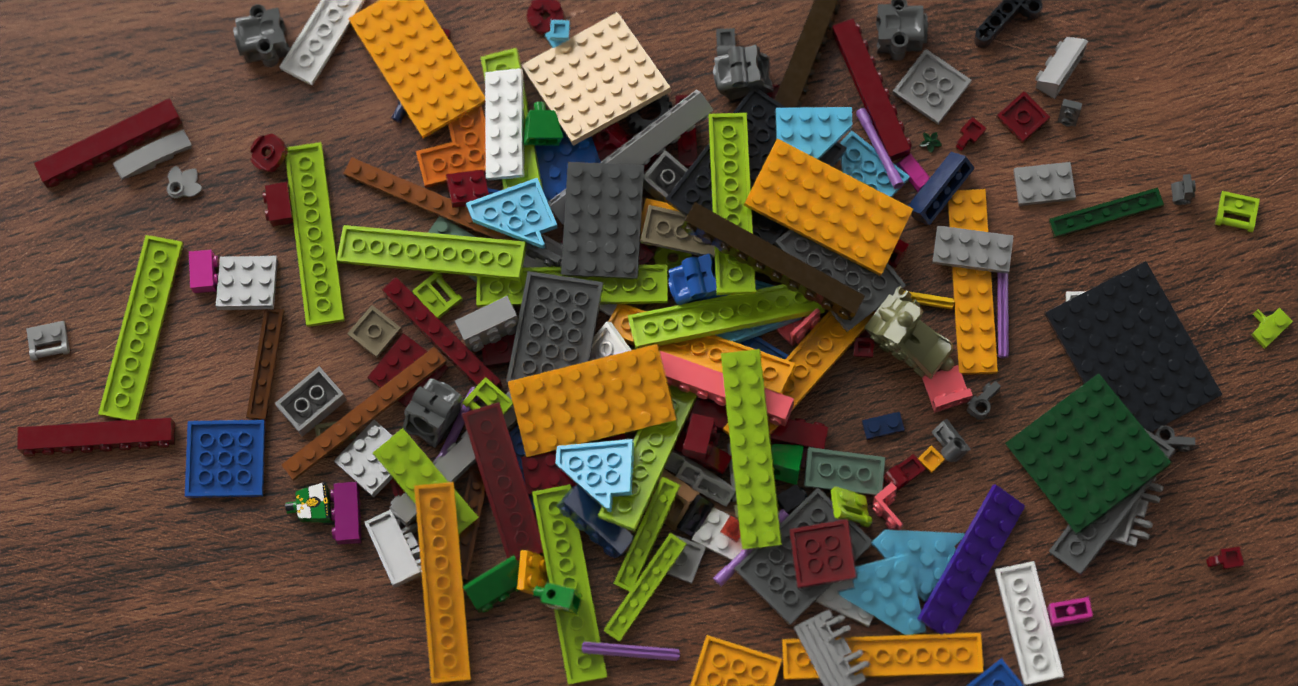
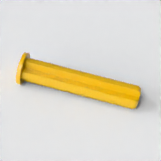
(931, 300)

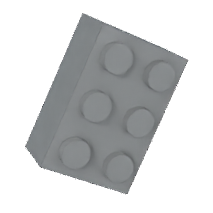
(488, 324)
(310, 401)

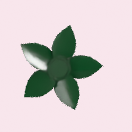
(931, 141)

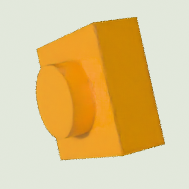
(931, 459)

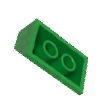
(494, 585)

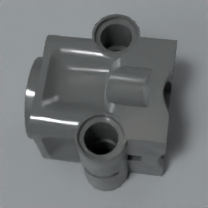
(900, 28)
(261, 36)
(741, 70)
(432, 411)

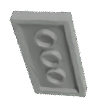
(972, 249)

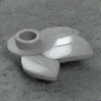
(185, 181)

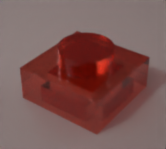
(731, 529)

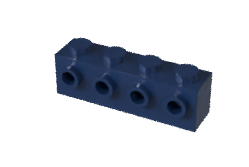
(940, 187)
(584, 513)

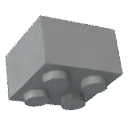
(663, 176)

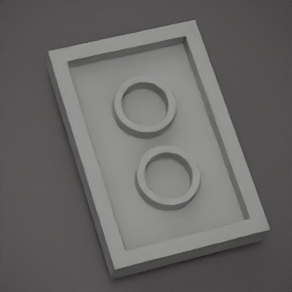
(1044, 184)

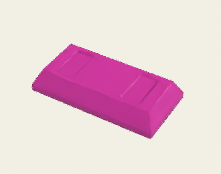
(917, 174)

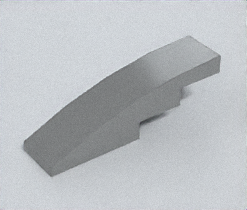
(152, 154)
(700, 478)

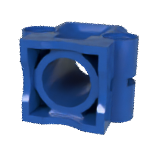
(693, 280)

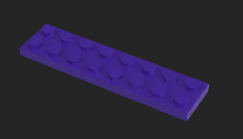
(971, 561)

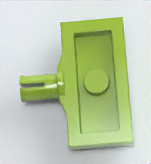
(1270, 326)

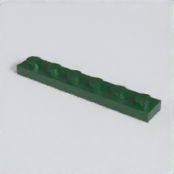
(1106, 212)

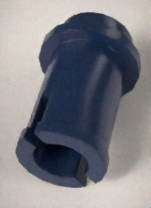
(399, 113)

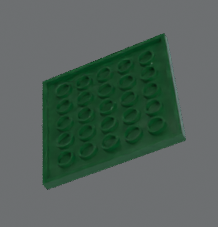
(1088, 453)

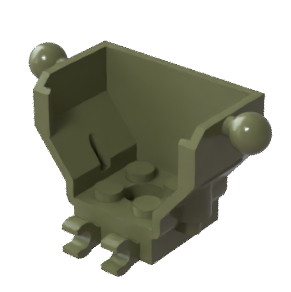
(908, 339)

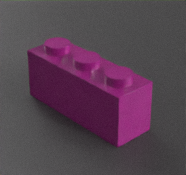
(346, 513)

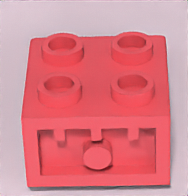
(947, 389)
(880, 507)

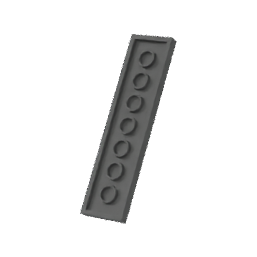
(1081, 549)

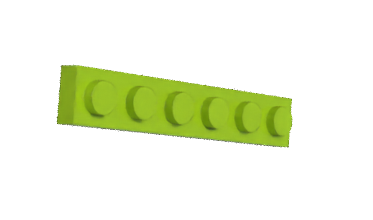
(647, 533)
(645, 587)

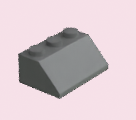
(1061, 66)

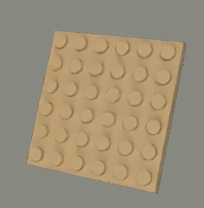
(596, 78)

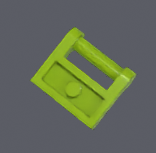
(1237, 205)
(432, 299)
(489, 394)
(845, 501)

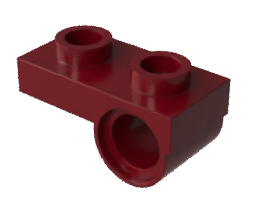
(613, 134)
(904, 472)

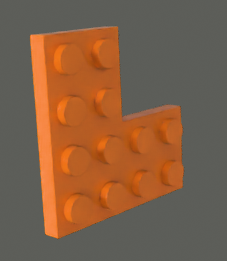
(463, 154)

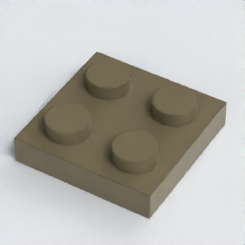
(374, 331)

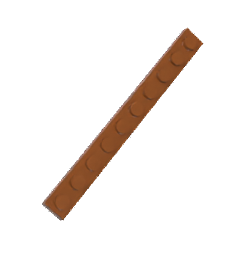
(416, 196)
(363, 413)

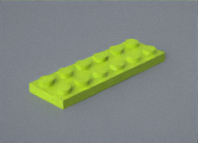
(412, 467)

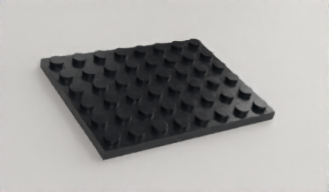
(761, 127)
(1136, 346)

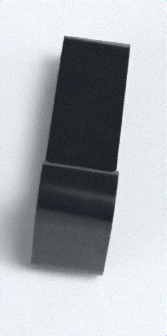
(1004, 19)

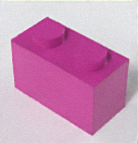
(203, 271)
(1069, 612)

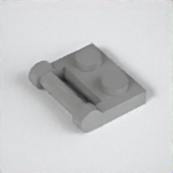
(46, 335)

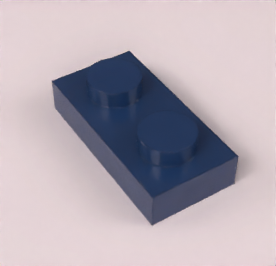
(883, 425)

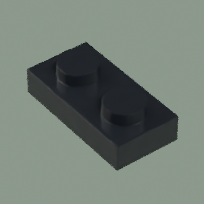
(695, 515)

